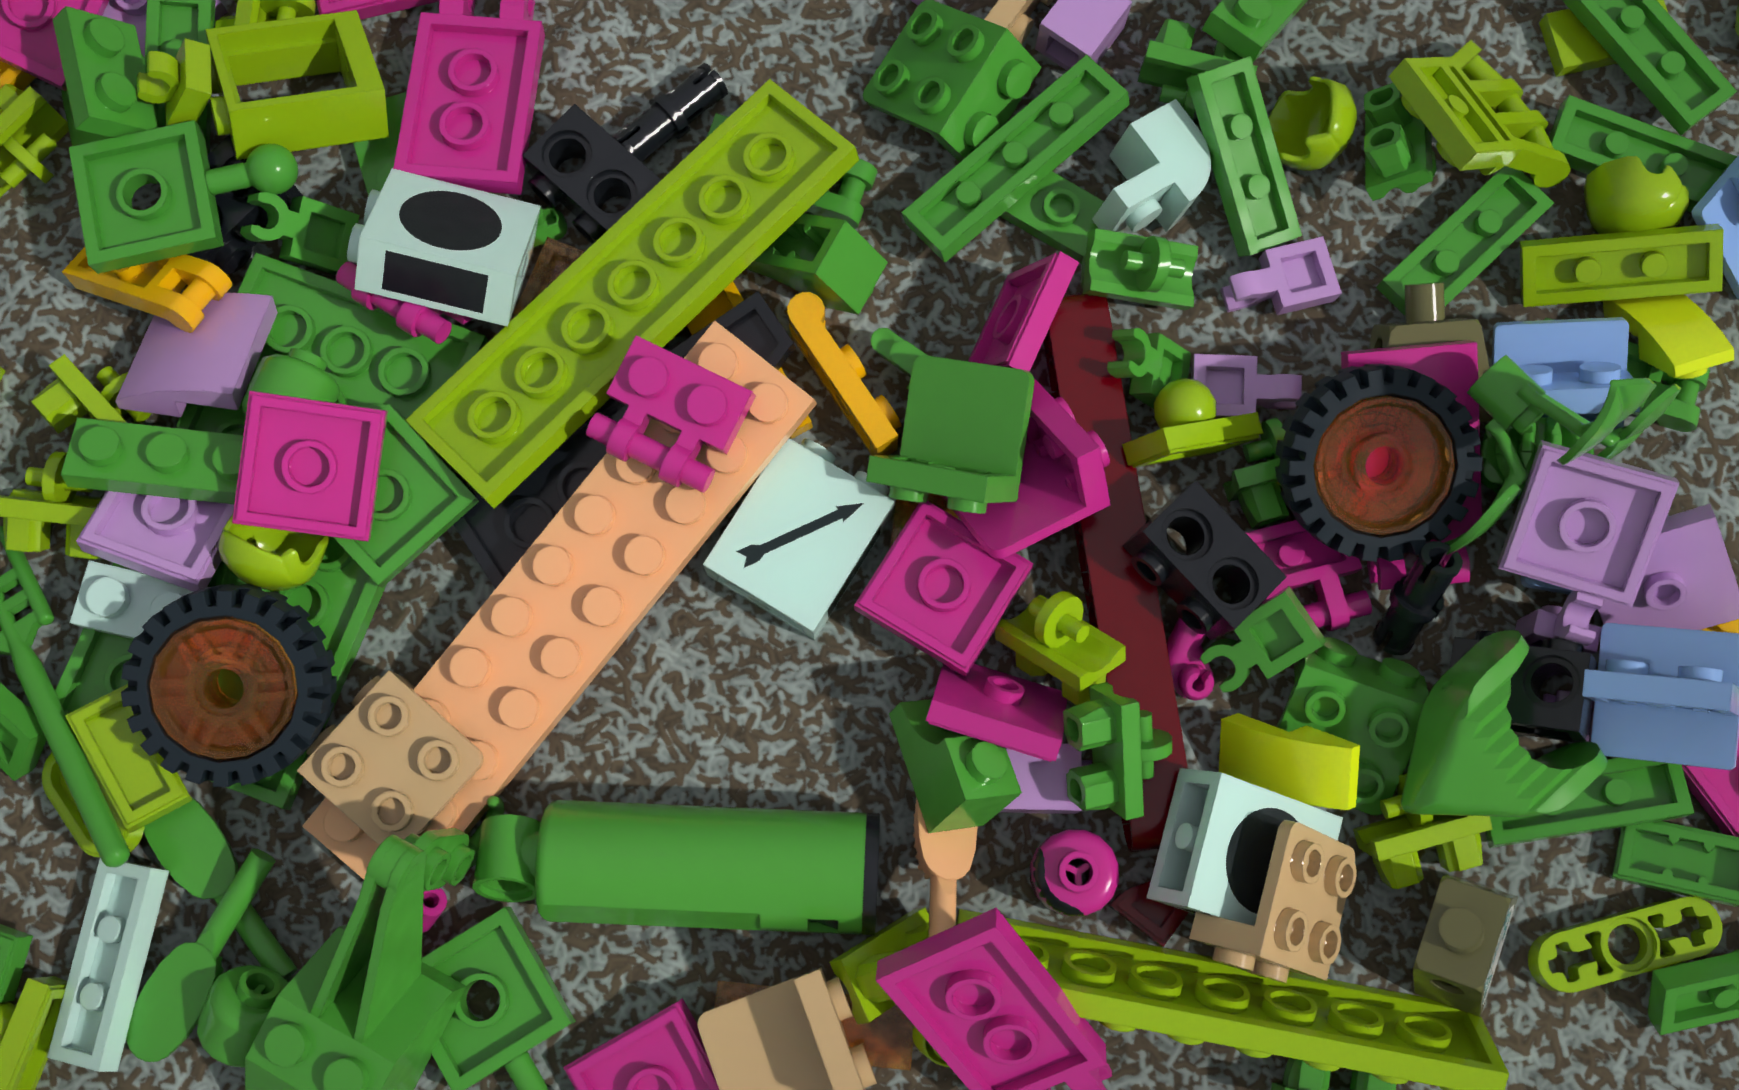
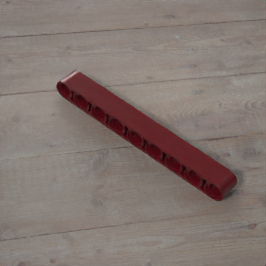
(1115, 594)

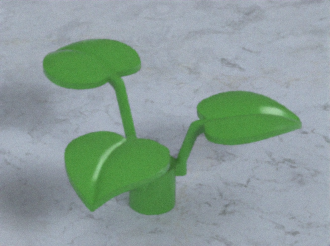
(1519, 402)

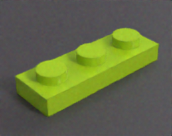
(1621, 265)

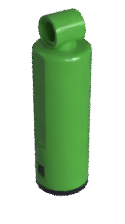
(686, 866)

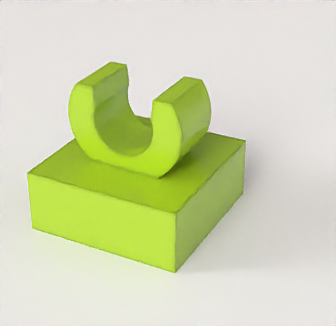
(178, 81)

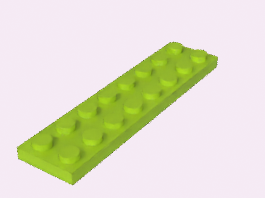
(638, 279)
(1305, 1019)

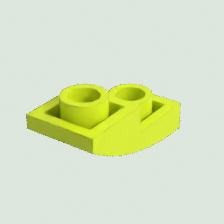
(1673, 334)
(1296, 763)

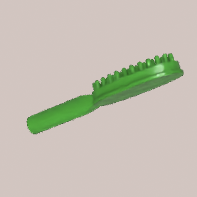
(204, 865)
(179, 985)

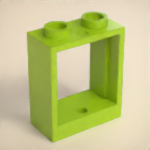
(295, 50)

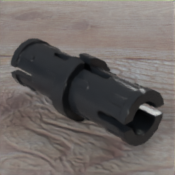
(672, 112)
(1417, 598)

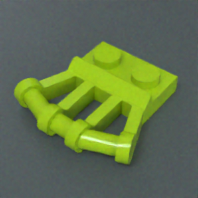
(1478, 116)

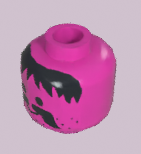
(1050, 867)

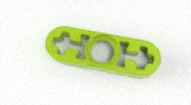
(1662, 913)

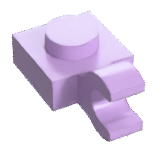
(1290, 275)
(1238, 386)
(1564, 622)

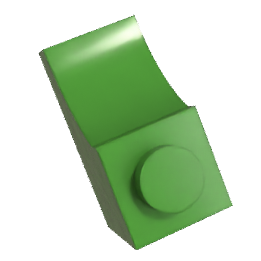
(824, 259)
(953, 775)

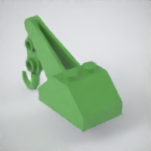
(365, 1000)

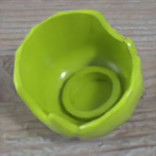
(1313, 124)
(1630, 198)
(271, 556)

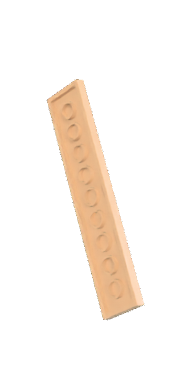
(583, 593)

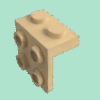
(391, 760)
(1296, 912)
(786, 1039)

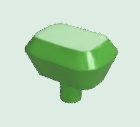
(551, 225)

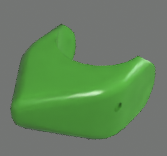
(1472, 760)

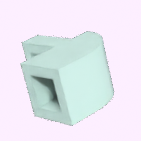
(1164, 171)

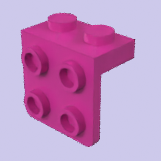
(1058, 481)

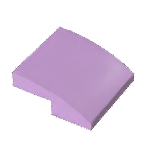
(200, 366)

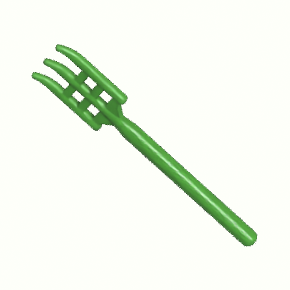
(16, 642)

